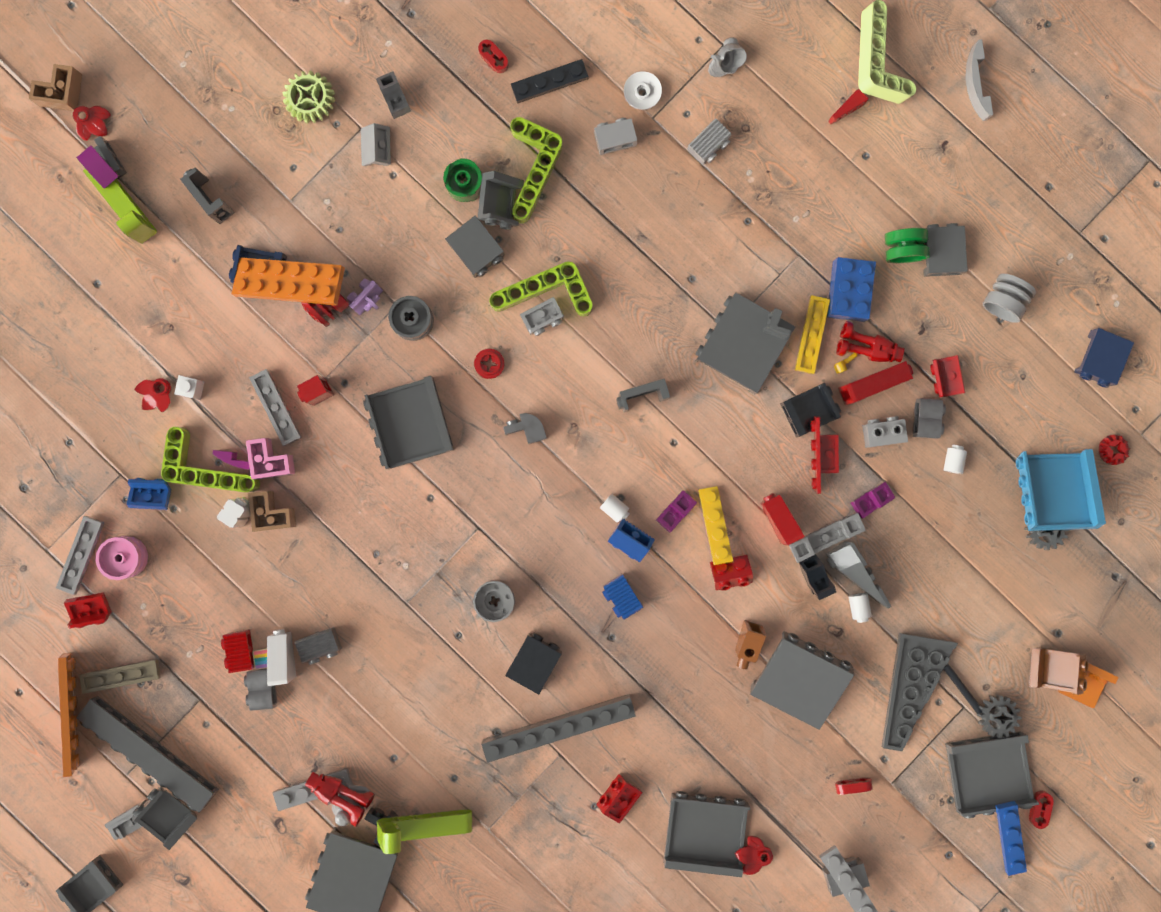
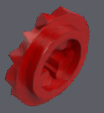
(484, 356)
(1106, 452)

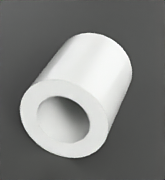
(955, 459)
(615, 508)
(860, 607)

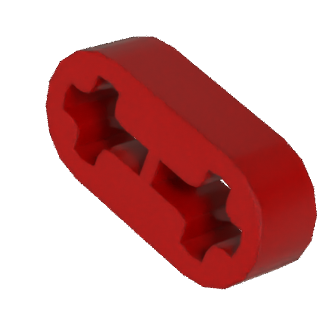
(496, 53)
(853, 786)
(1043, 809)

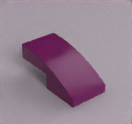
(97, 166)
(231, 458)
(872, 500)
(676, 511)

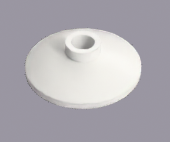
(646, 82)

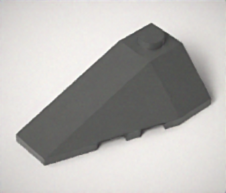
(851, 564)

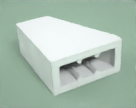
(280, 658)

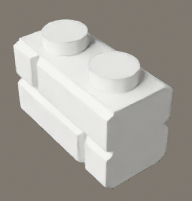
(235, 512)

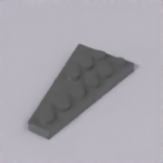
(914, 678)

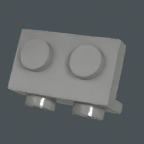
(542, 316)

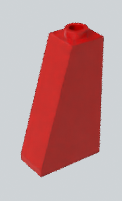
(876, 383)

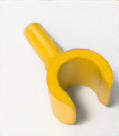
(840, 366)

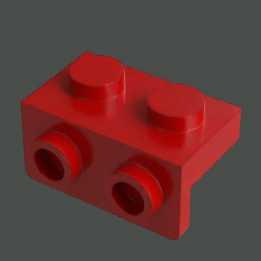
(948, 376)
(732, 574)
(87, 610)

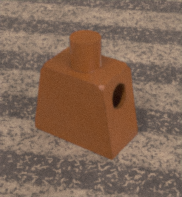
(749, 643)

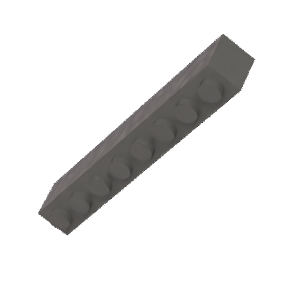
(558, 728)
(147, 754)

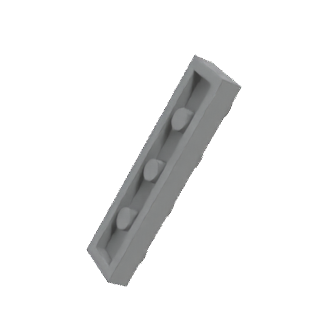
(275, 407)
(80, 555)
(300, 794)
(846, 881)

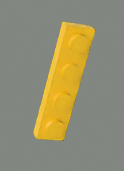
(812, 334)
(715, 525)

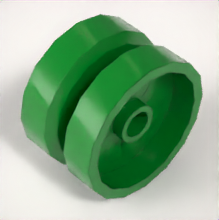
(907, 245)

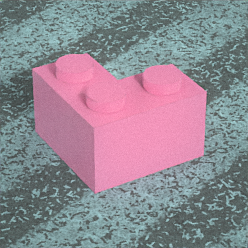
(264, 464)

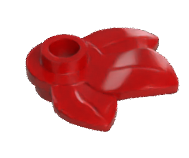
(92, 123)
(153, 396)
(751, 855)

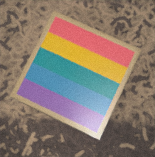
(260, 658)

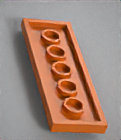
(288, 281)
(69, 722)

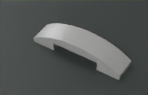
(981, 104)
(827, 537)

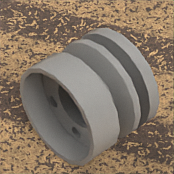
(1009, 298)
(484, 595)

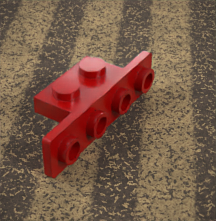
(826, 454)

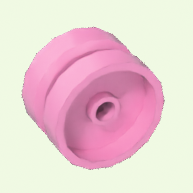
(121, 557)

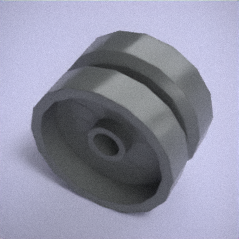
(401, 312)

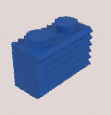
(631, 540)
(622, 596)

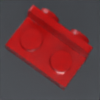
(618, 799)

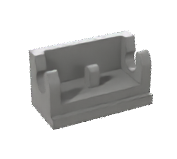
(123, 824)

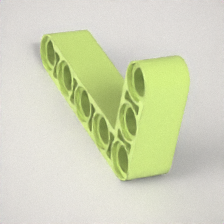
(872, 74)

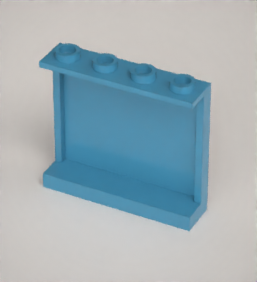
(1060, 491)

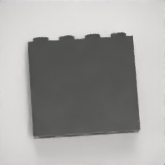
(739, 346)
(408, 423)
(803, 680)
(990, 773)
(705, 834)
(350, 876)

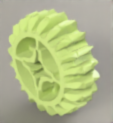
(297, 110)

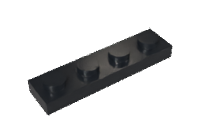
(549, 81)

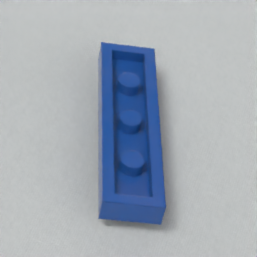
(1011, 838)

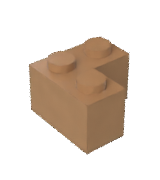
(61, 92)
(264, 514)

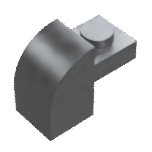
(393, 95)
(530, 424)

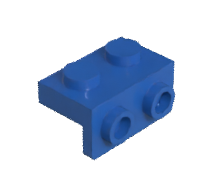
(148, 494)

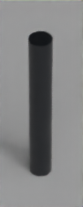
(962, 688)

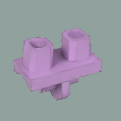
(367, 298)

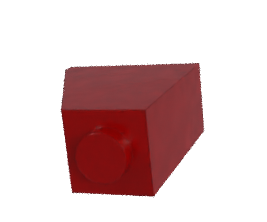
(781, 519)

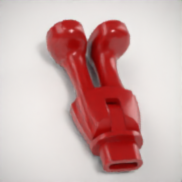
(880, 348)
(327, 790)

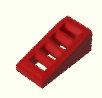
(853, 103)

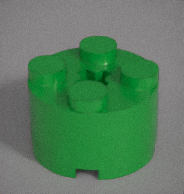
(459, 170)

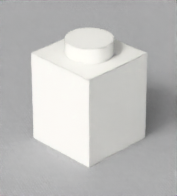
(189, 387)

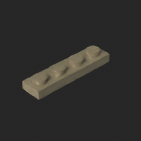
(119, 676)

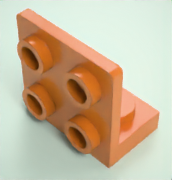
(1096, 681)

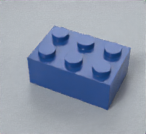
(851, 289)

